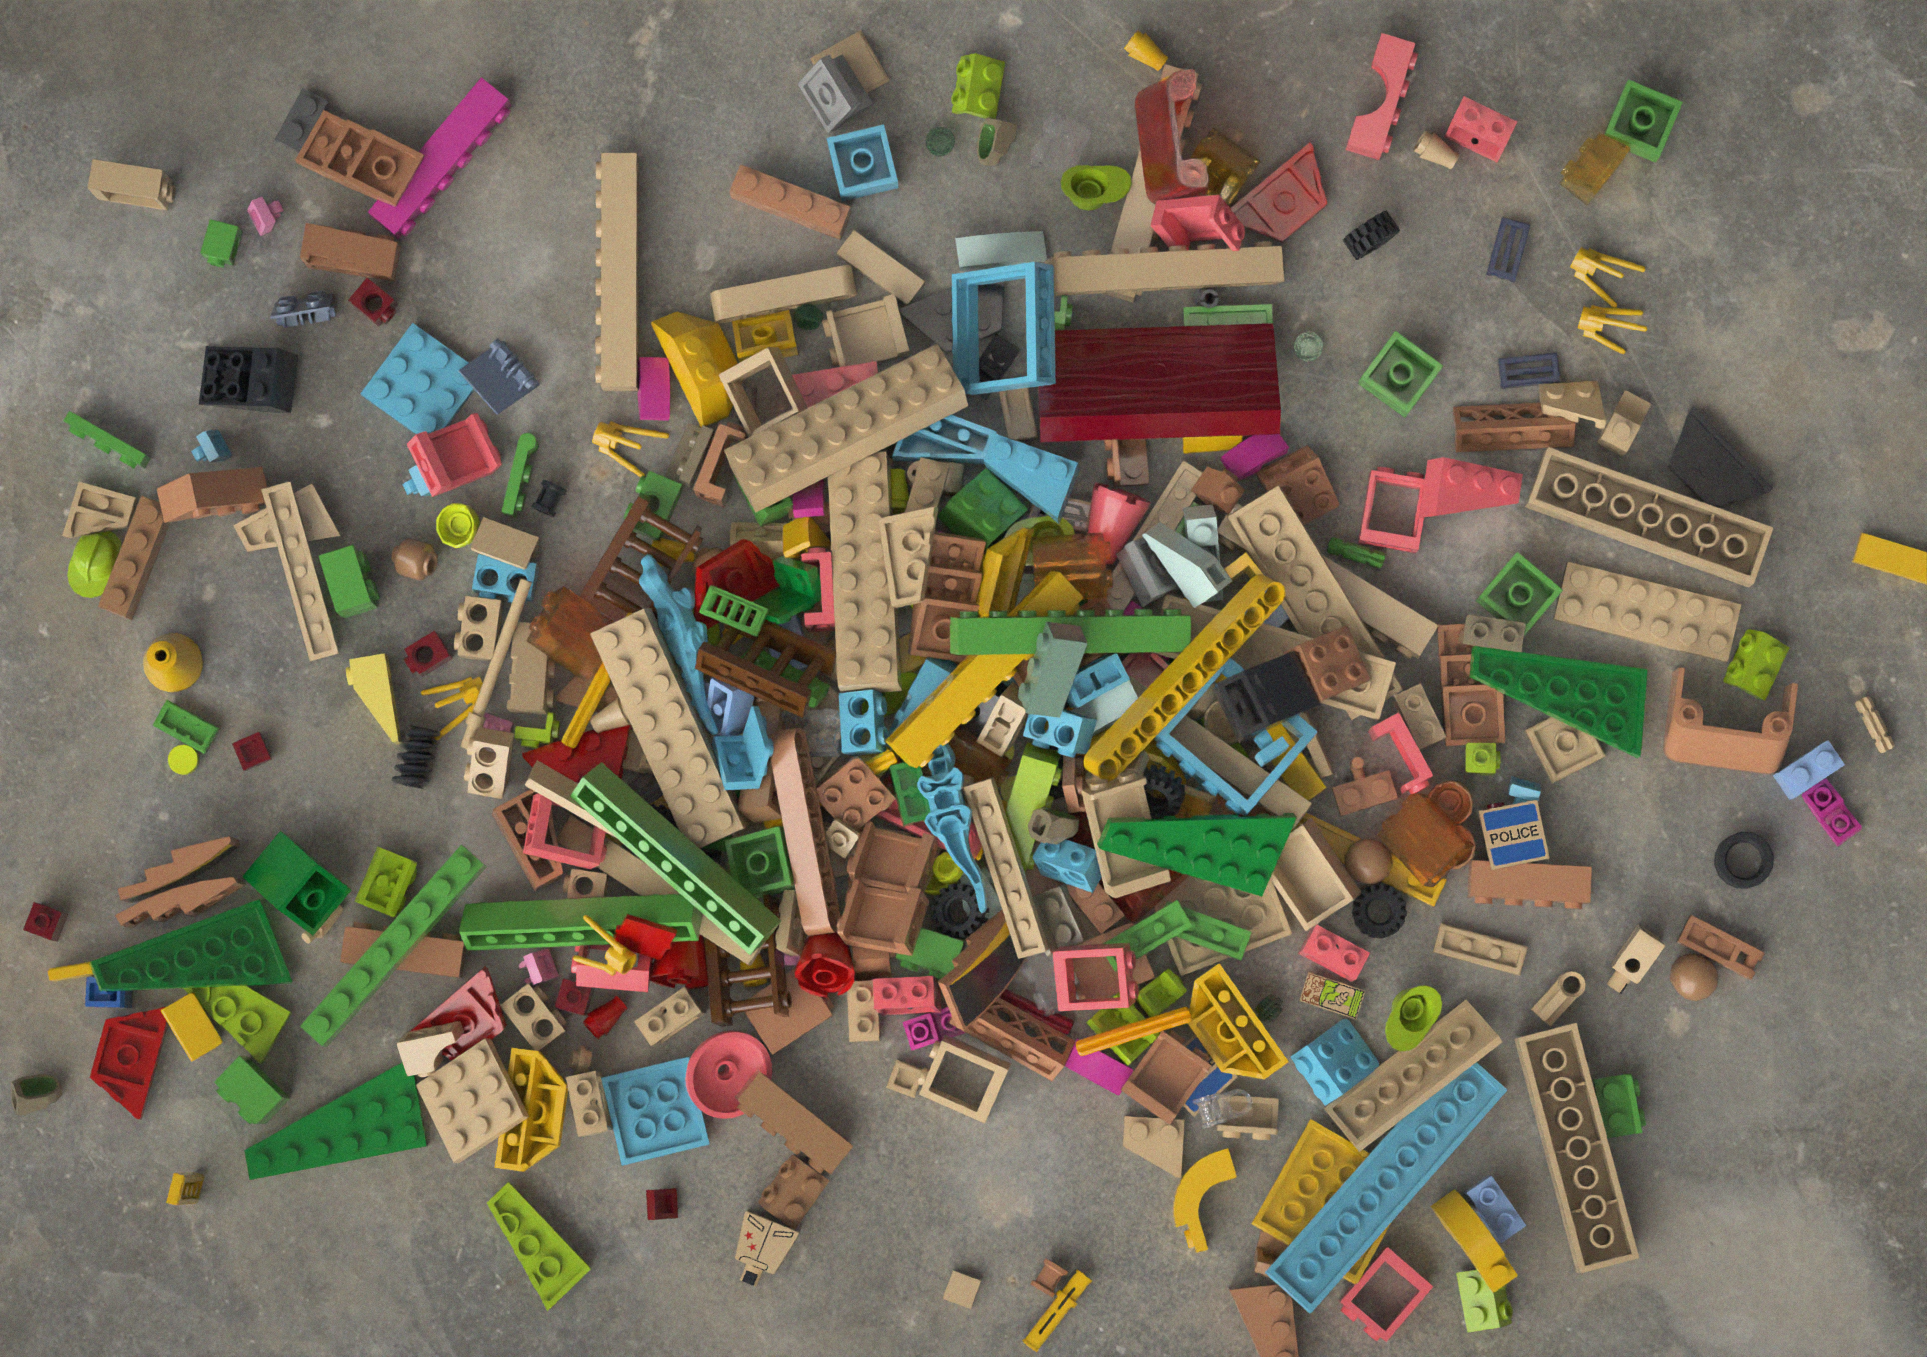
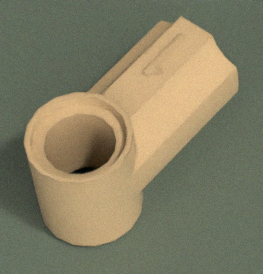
(1556, 999)

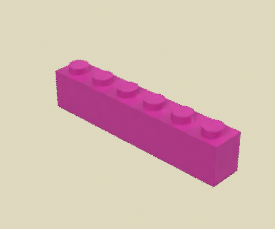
(444, 154)

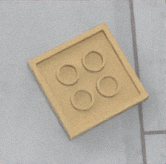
(472, 1100)

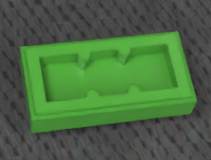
(186, 726)

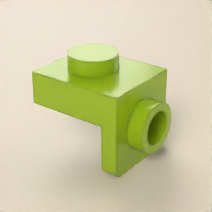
(532, 736)
(1482, 758)
(1161, 993)

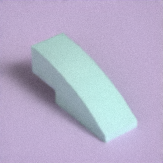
(1000, 249)
(1108, 707)

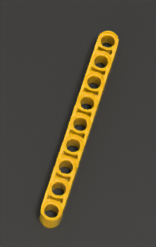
(1171, 682)

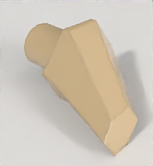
(308, 938)

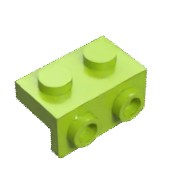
(978, 86)
(1756, 663)
(386, 882)
(1117, 1017)
(1480, 1305)

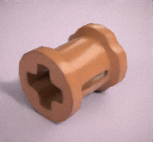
(1049, 1277)

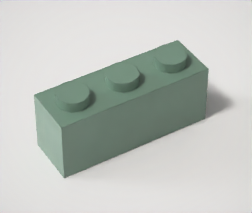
(1052, 669)

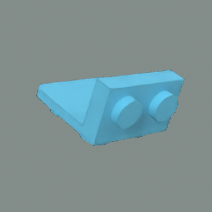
(744, 757)
(1335, 1061)

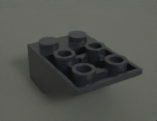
(248, 378)
(1265, 696)

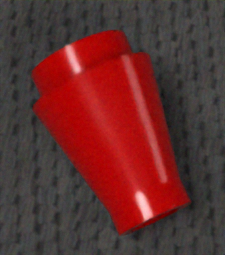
(603, 1018)

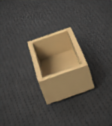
(1312, 876)

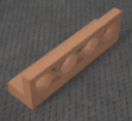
(1513, 431)
(1015, 1043)

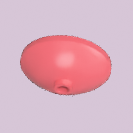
(714, 1090)

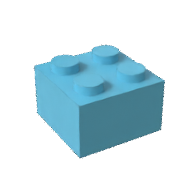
(862, 163)

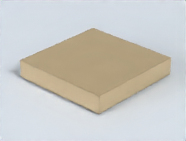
(1563, 748)

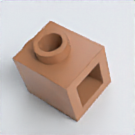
(1218, 489)

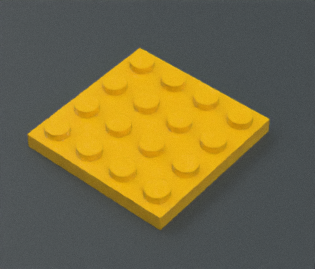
(1305, 1184)

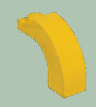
(1195, 1182)
(1474, 1239)

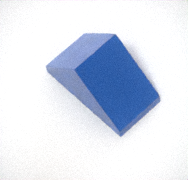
(106, 999)

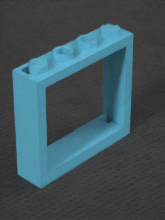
(1039, 326)
(1211, 781)

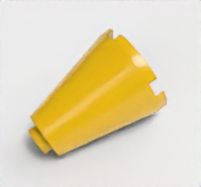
(173, 662)

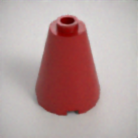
(682, 965)
(825, 965)

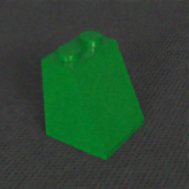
(296, 883)

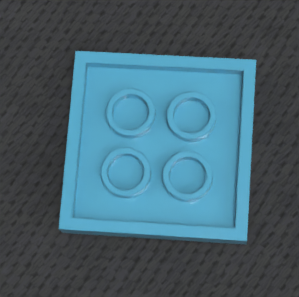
(420, 383)
(653, 1112)

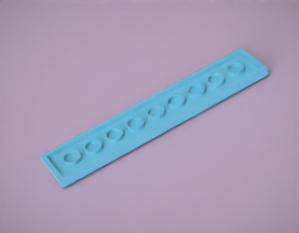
(1382, 1187)

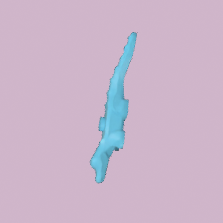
(679, 630)
(950, 816)

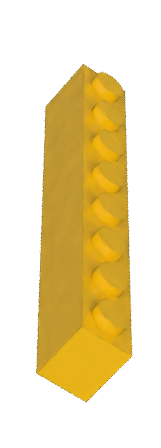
(973, 681)

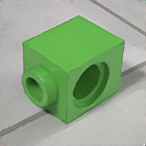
(221, 243)

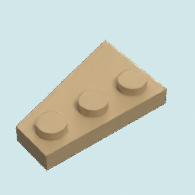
(258, 534)
(907, 553)

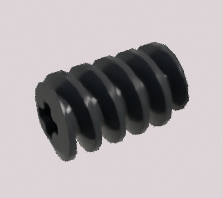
(415, 757)

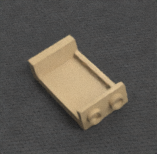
(1120, 799)

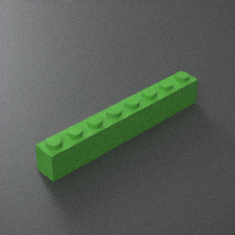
(1104, 633)
(675, 858)
(562, 922)
(393, 946)

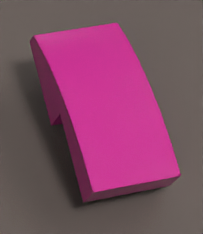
(654, 388)
(1253, 453)
(809, 501)
(1831, 812)
(929, 1028)
(1100, 1069)

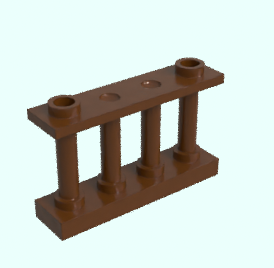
(627, 537)
(759, 681)
(721, 979)

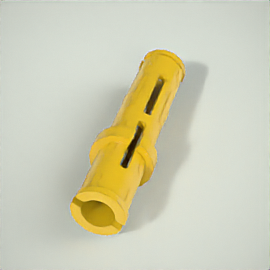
(1034, 1338)

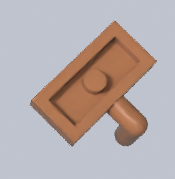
(1363, 791)

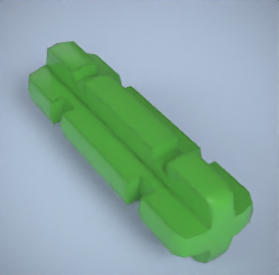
(1356, 552)

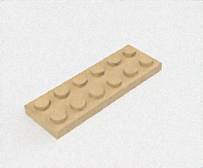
(1647, 612)
(1413, 1076)

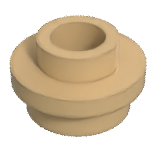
(580, 1060)

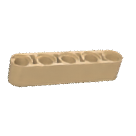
(783, 294)

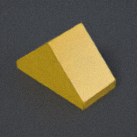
(802, 535)

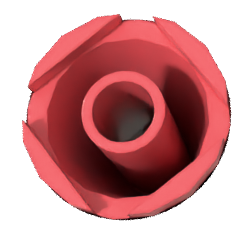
(1116, 515)

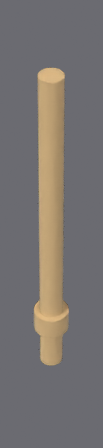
(476, 718)

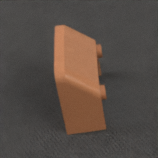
(1721, 747)

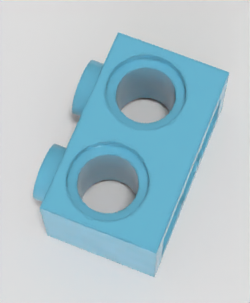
(506, 575)
(1096, 679)
(855, 724)
(1059, 731)
(1069, 864)

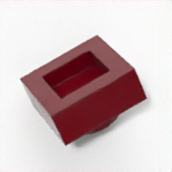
(252, 751)
(662, 1204)

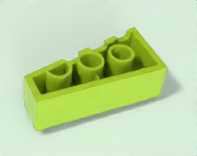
(1031, 791)

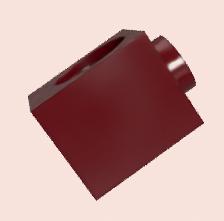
(364, 294)
(440, 654)
(45, 922)
(574, 998)

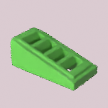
(709, 603)

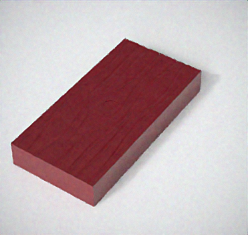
(1162, 383)

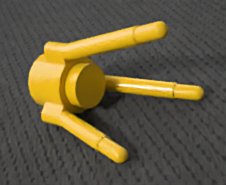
(1589, 260)
(1594, 318)
(609, 437)
(469, 692)
(618, 956)

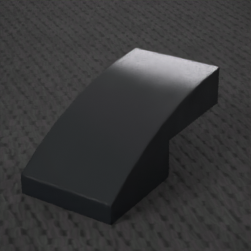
(996, 360)

